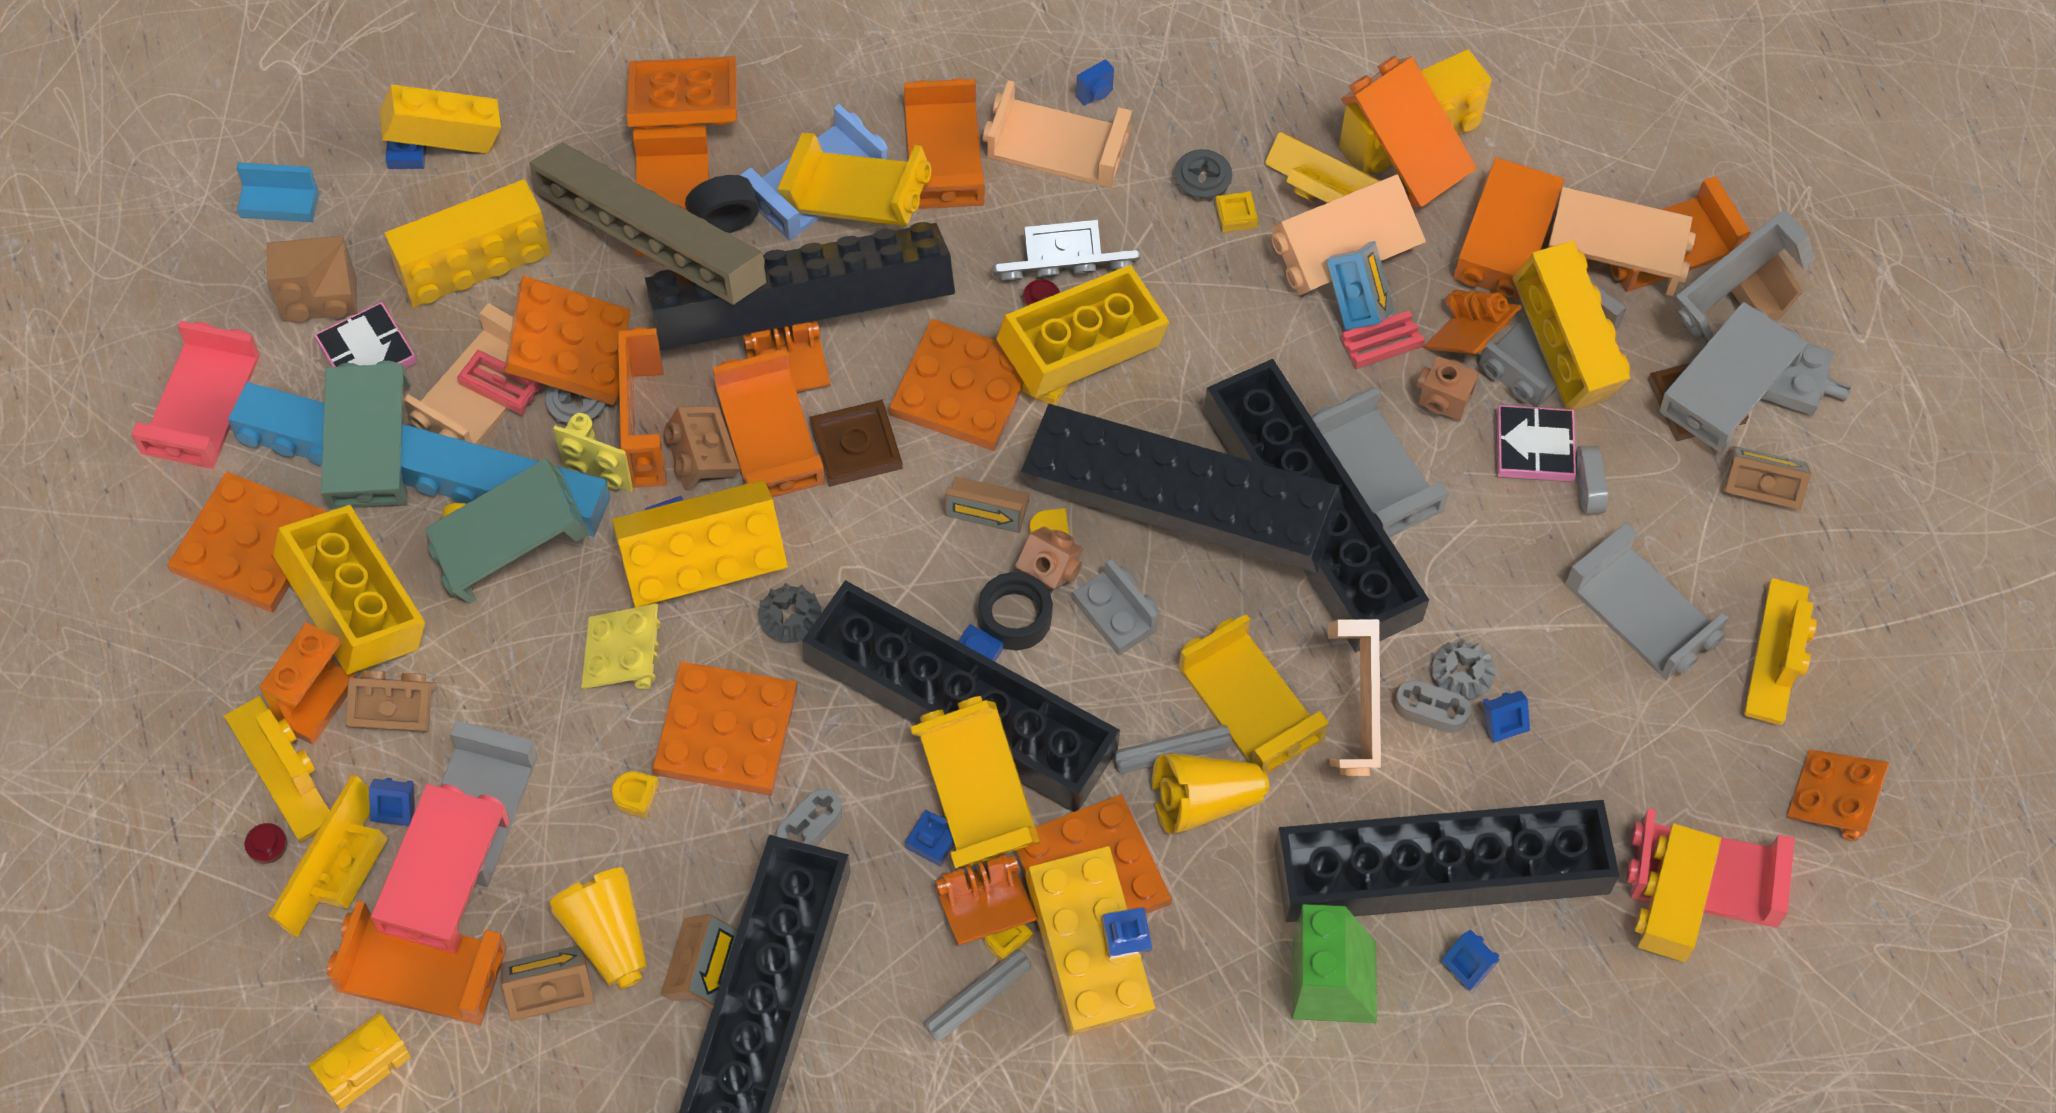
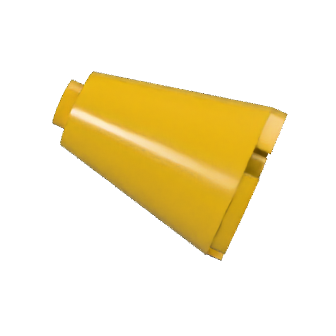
(1204, 789)
(604, 925)

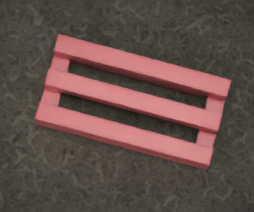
(1380, 334)
(492, 393)

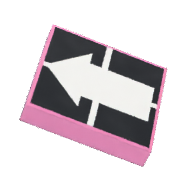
(366, 340)
(1535, 443)

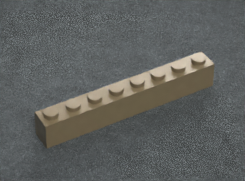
(649, 223)

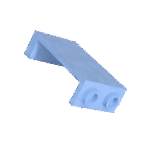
(845, 138)

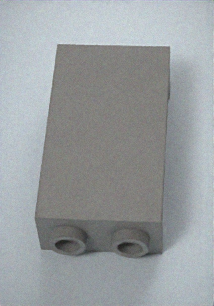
(1773, 237)
(1520, 362)
(1731, 375)
(1379, 463)
(1643, 605)
(492, 766)

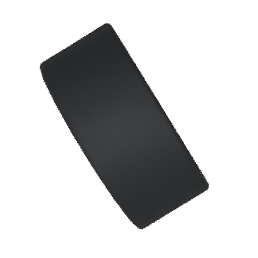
(724, 202)
(1019, 584)

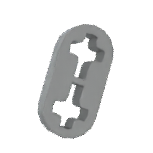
(1591, 479)
(1432, 706)
(806, 812)

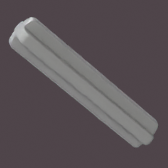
(1191, 743)
(978, 995)

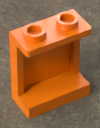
(307, 683)

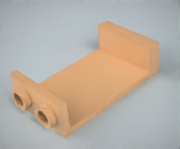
(1056, 139)
(1343, 226)
(1625, 234)
(456, 409)
(1369, 694)

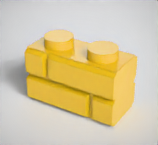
(359, 1061)

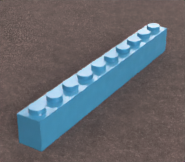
(429, 459)

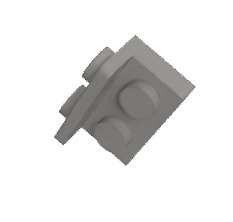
(1117, 607)

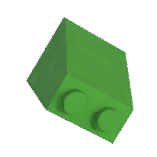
(1333, 967)

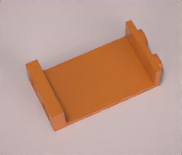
(945, 124)
(1412, 129)
(671, 161)
(1507, 226)
(1717, 231)
(638, 357)
(767, 423)
(416, 974)

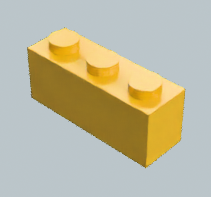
(439, 119)
(1677, 892)

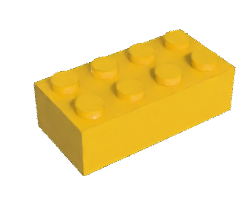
(1460, 89)
(468, 243)
(1571, 326)
(1082, 330)
(700, 543)
(349, 588)
(1069, 905)

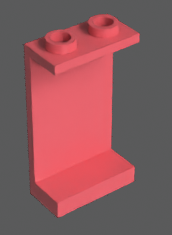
(199, 396)
(438, 866)
(1747, 879)

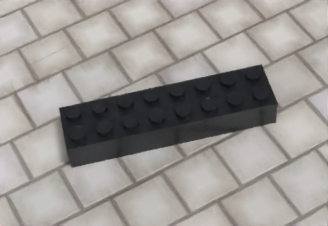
(808, 286)
(1183, 487)
(1361, 567)
(924, 671)
(1448, 859)
(768, 980)

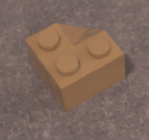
(312, 278)

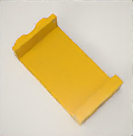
(853, 185)
(1249, 696)
(977, 782)

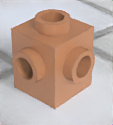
(1447, 387)
(1050, 557)

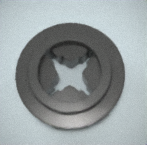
(1191, 166)
(796, 626)

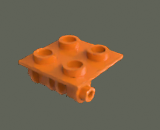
(1474, 321)
(803, 349)
(1838, 792)
(984, 899)

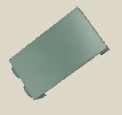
(363, 435)
(503, 526)

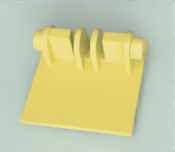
(584, 454)
(621, 648)

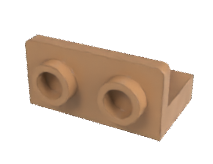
(700, 445)
(389, 702)

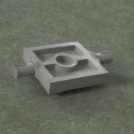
(1805, 384)

